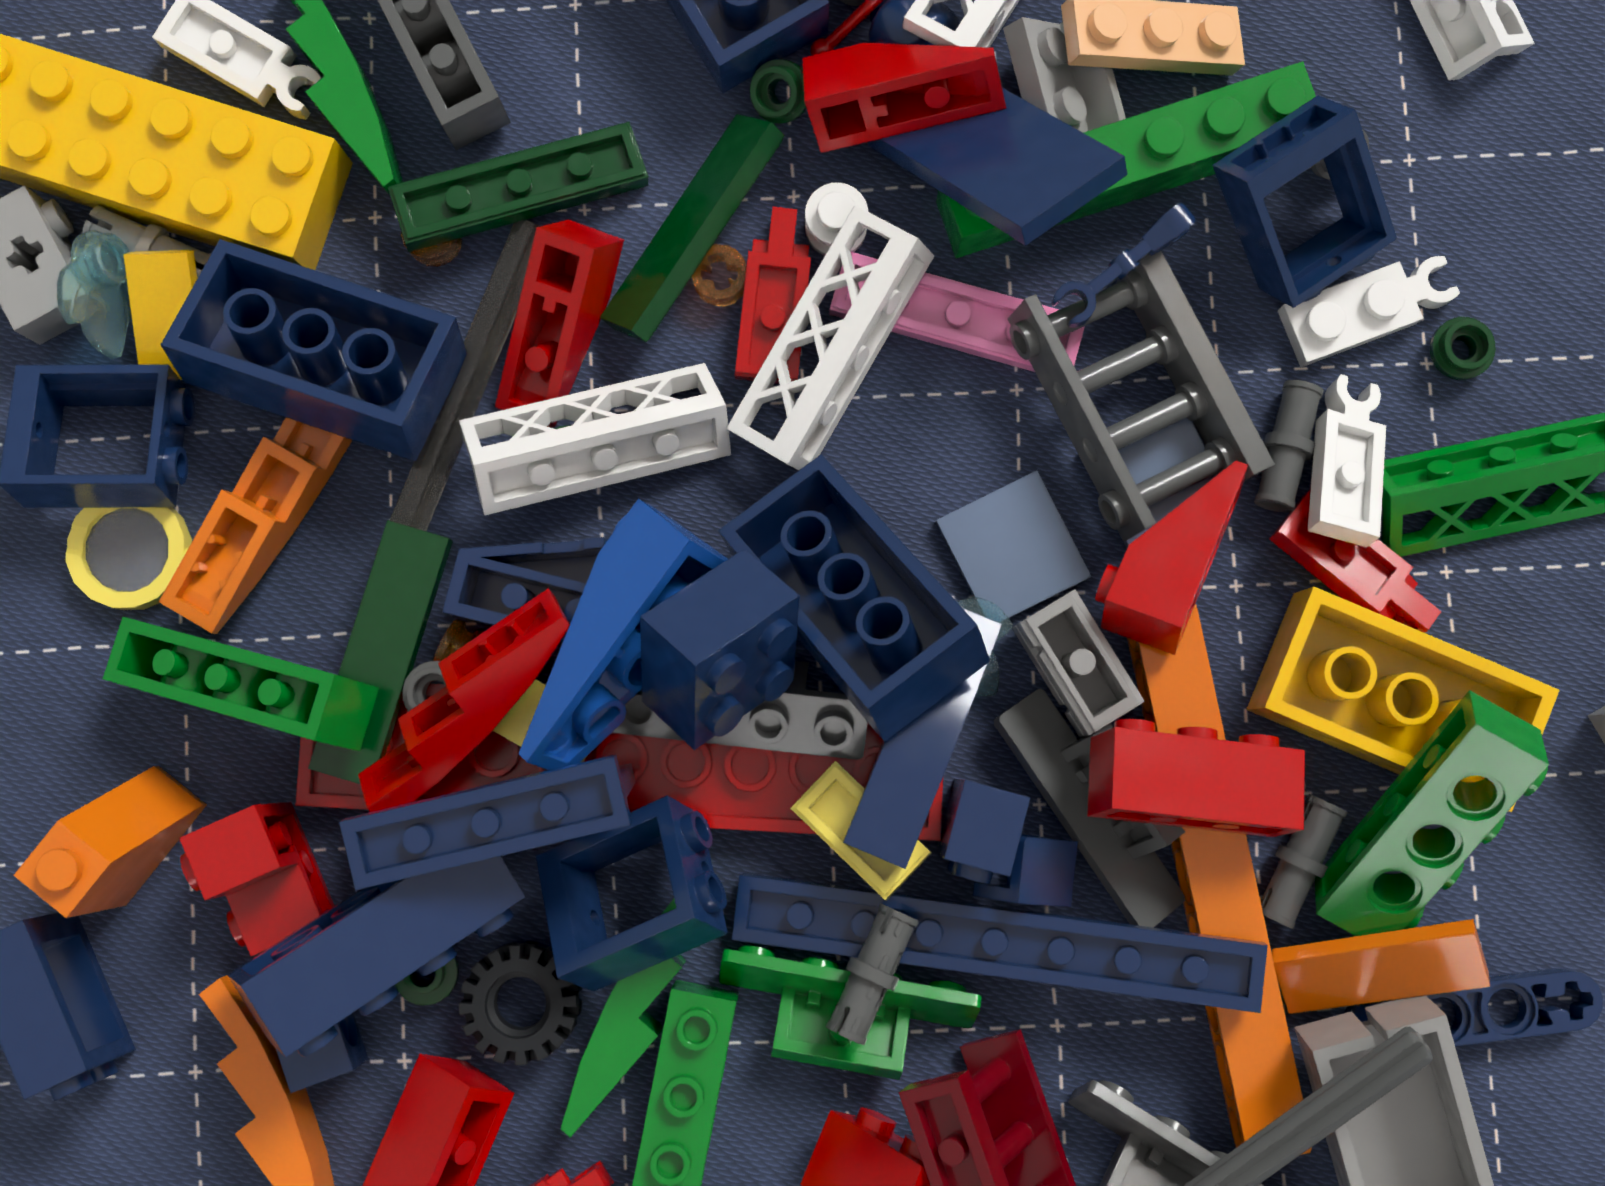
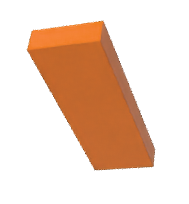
(1381, 967)

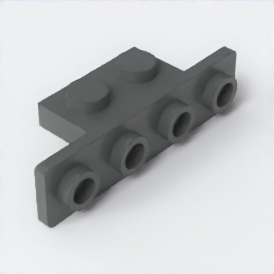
(793, 723)
(1115, 849)
(1151, 1147)

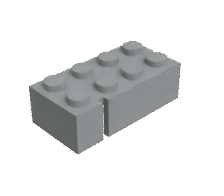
(1419, 1129)

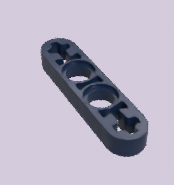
(1473, 1020)

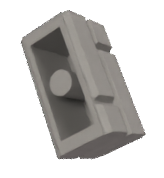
(1078, 664)

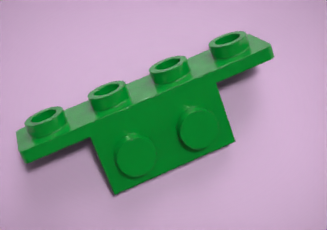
(810, 995)

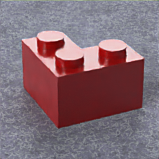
(262, 869)
(864, 1153)

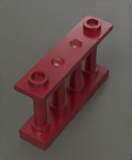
(987, 1120)

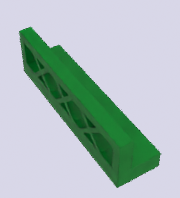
(1499, 467)

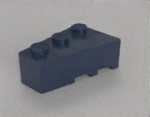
(502, 578)

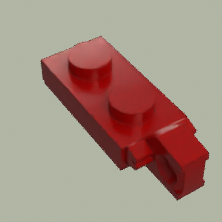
(773, 287)
(1359, 574)

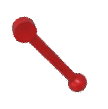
(823, 45)

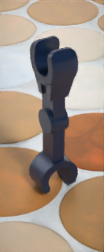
(1161, 235)

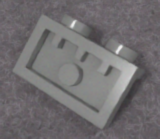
(1073, 94)

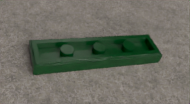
(518, 186)
(692, 227)
(387, 638)

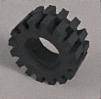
(488, 1025)

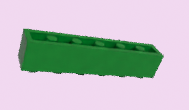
(1163, 147)

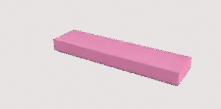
(957, 317)

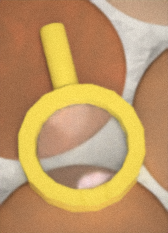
(126, 554)

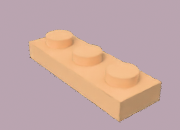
(1153, 36)

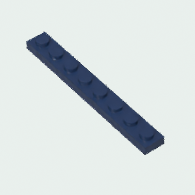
(1009, 942)

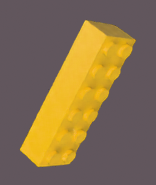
(166, 155)

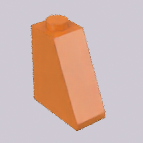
(110, 845)

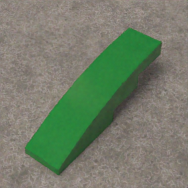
(344, 91)
(618, 1038)

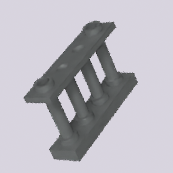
(1201, 392)

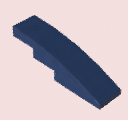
(911, 770)

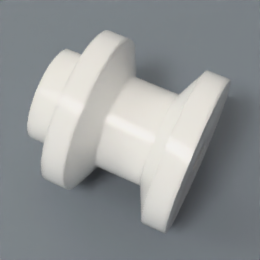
(827, 213)

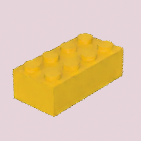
(1377, 681)

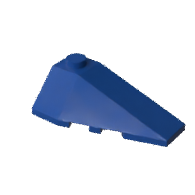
(601, 653)

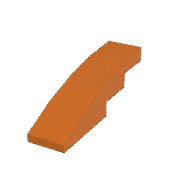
(252, 523)
(285, 1131)

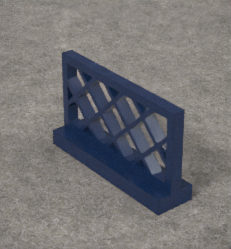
(487, 821)

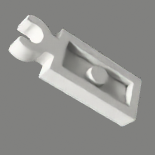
(235, 53)
(1362, 310)
(1348, 467)

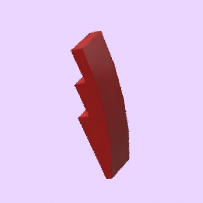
(480, 689)

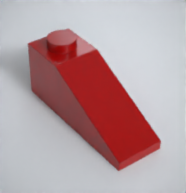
(896, 89)
(557, 311)
(1167, 566)

